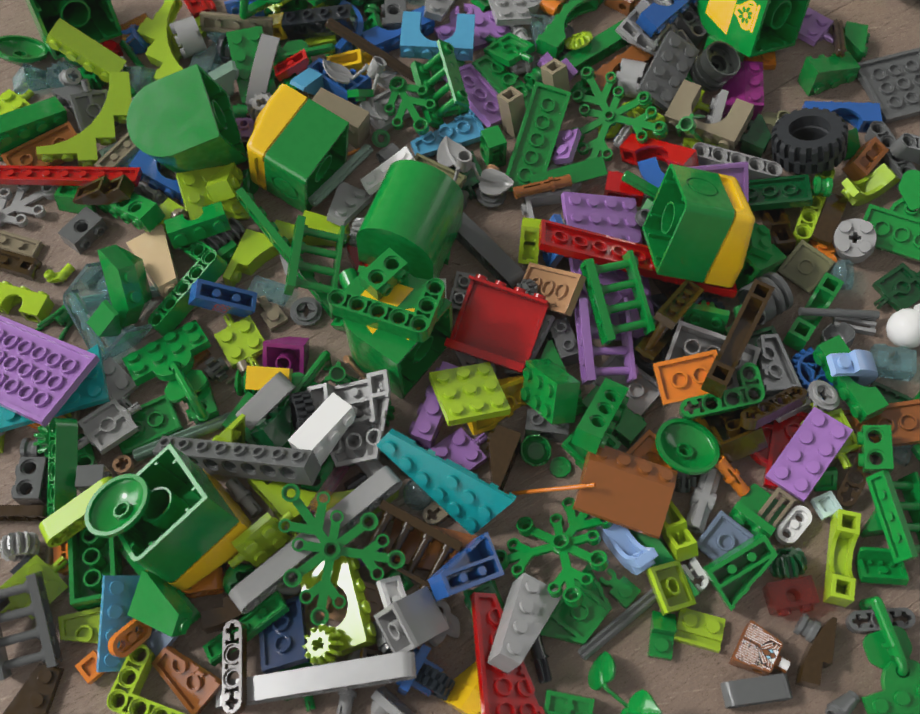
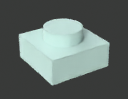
(825, 505)

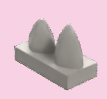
(386, 702)

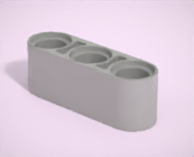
(265, 399)

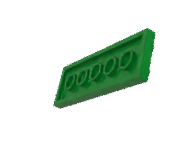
(537, 133)

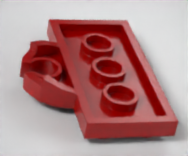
(777, 438)

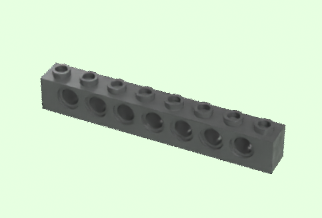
(247, 460)

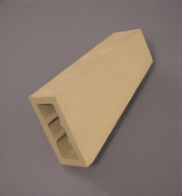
(157, 259)

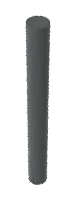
(802, 311)

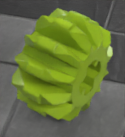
(330, 638)

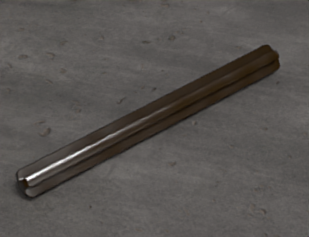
(369, 48)

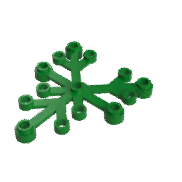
(600, 99)
(315, 527)
(568, 575)

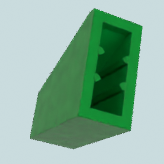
(756, 267)
(160, 606)

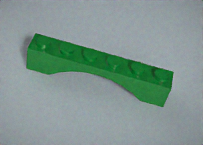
(554, 36)

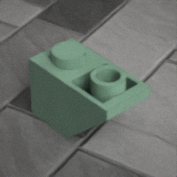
(225, 76)

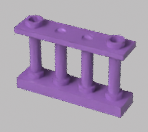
(588, 351)

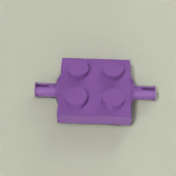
(815, 28)
(462, 449)

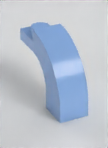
(856, 364)
(627, 549)

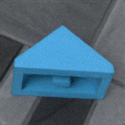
(308, 81)

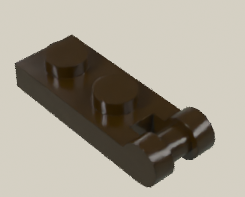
(15, 263)

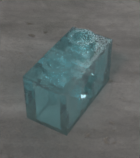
(895, 362)

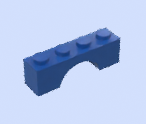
(656, 16)
(390, 39)
(857, 114)
(153, 178)

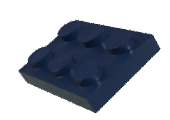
(283, 639)

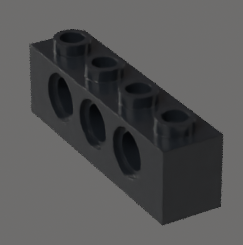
(311, 22)

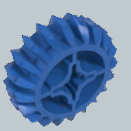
(805, 369)

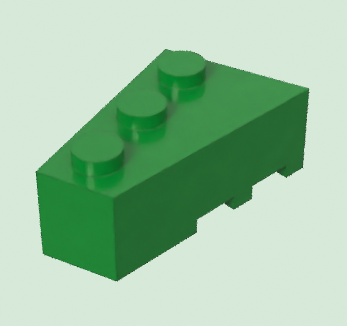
(827, 72)
(739, 568)

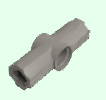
(703, 501)

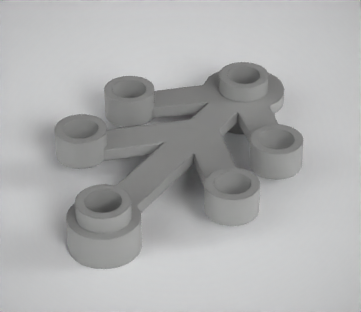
(20, 205)

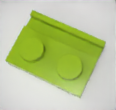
(699, 630)

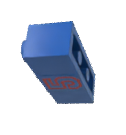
(222, 298)

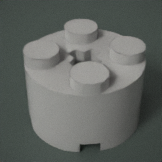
(188, 36)
(631, 76)
(859, 230)

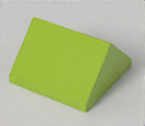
(670, 587)

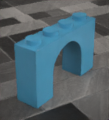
(415, 45)

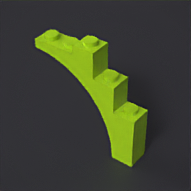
(159, 35)
(101, 130)

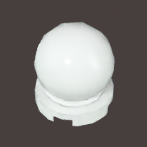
(904, 327)

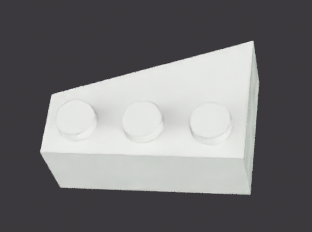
(324, 427)

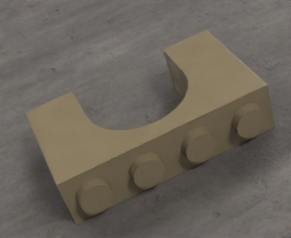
(512, 102)
(723, 133)

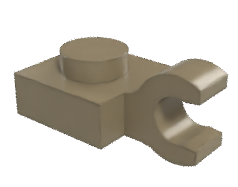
(272, 316)

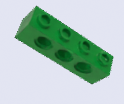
(137, 210)
(601, 416)

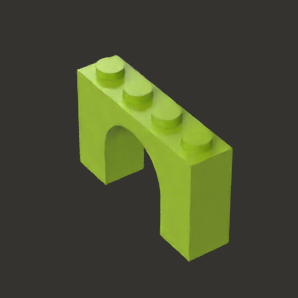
(356, 627)

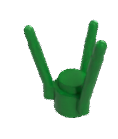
(688, 126)
(62, 317)
(336, 374)

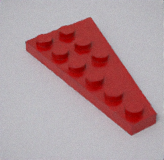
(498, 690)

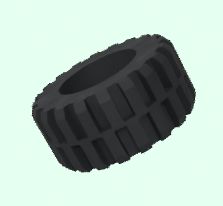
(809, 141)

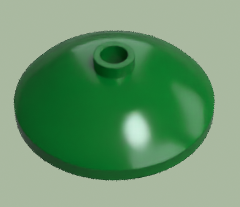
(22, 49)
(687, 446)
(117, 505)

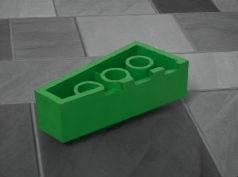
(30, 122)

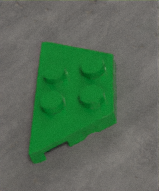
(578, 623)

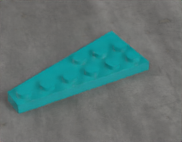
(90, 393)
(447, 483)

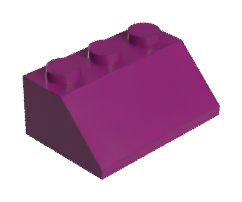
(746, 86)

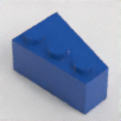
(340, 89)
(468, 568)

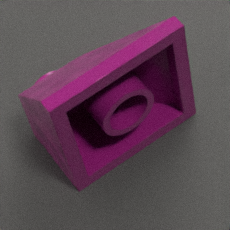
(287, 353)

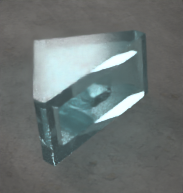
(140, 76)
(29, 78)

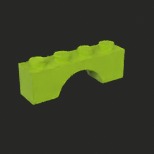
(839, 579)

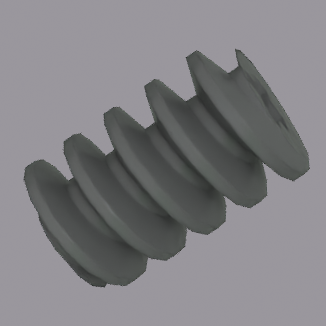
(221, 239)

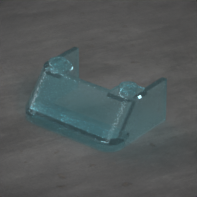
(82, 301)

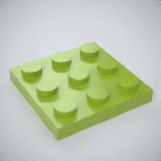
(195, 195)
(469, 393)

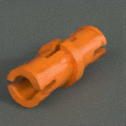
(732, 476)

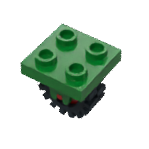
(708, 314)

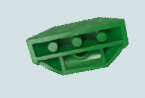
(125, 283)

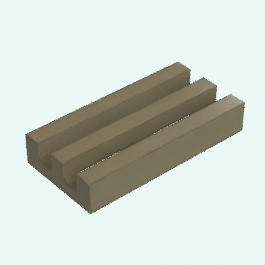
(785, 495)

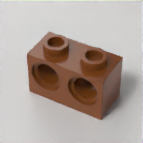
(865, 159)

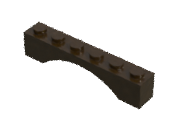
(737, 338)

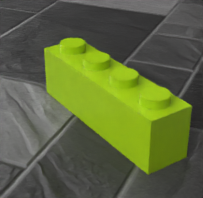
(84, 50)

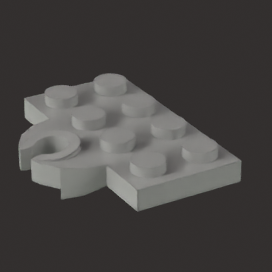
(513, 11)

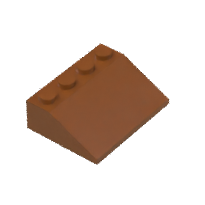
(626, 490)

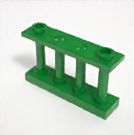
(422, 76)
(296, 264)
(602, 311)
(891, 512)

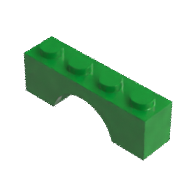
(805, 325)
(862, 400)

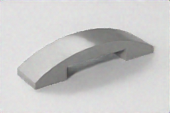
(262, 66)

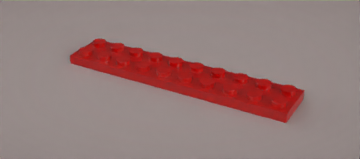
(604, 249)

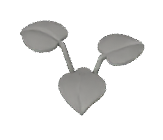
(375, 71)
(454, 154)

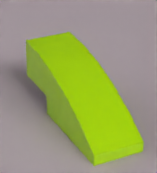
(677, 535)

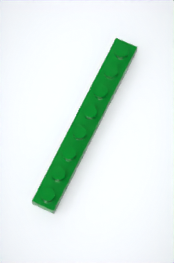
(280, 243)

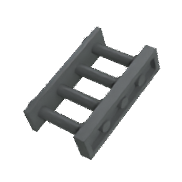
(43, 631)

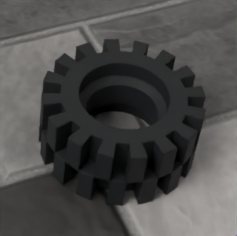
(301, 407)

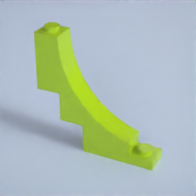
(257, 249)
(273, 498)

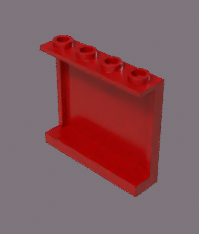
(498, 323)

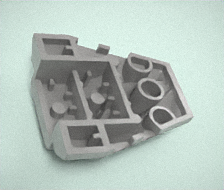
(635, 35)
(370, 404)

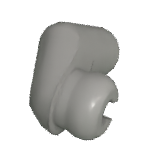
(290, 591)

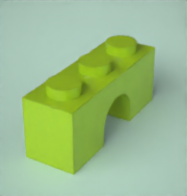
(34, 307)

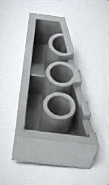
(521, 621)

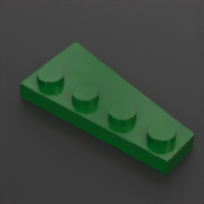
(500, 78)

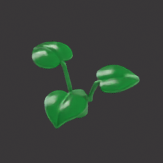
(604, 671)

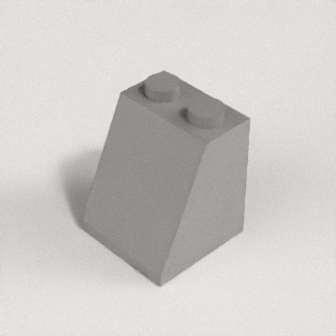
(411, 621)

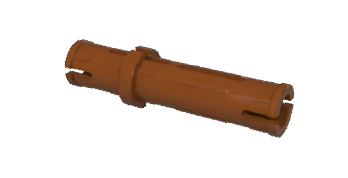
(550, 184)

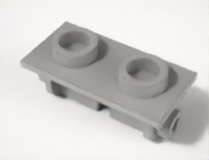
(149, 193)

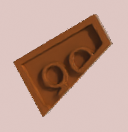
(187, 679)

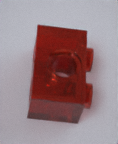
(801, 587)

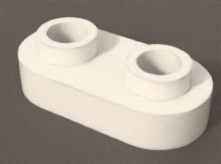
(792, 526)

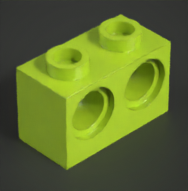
(529, 241)

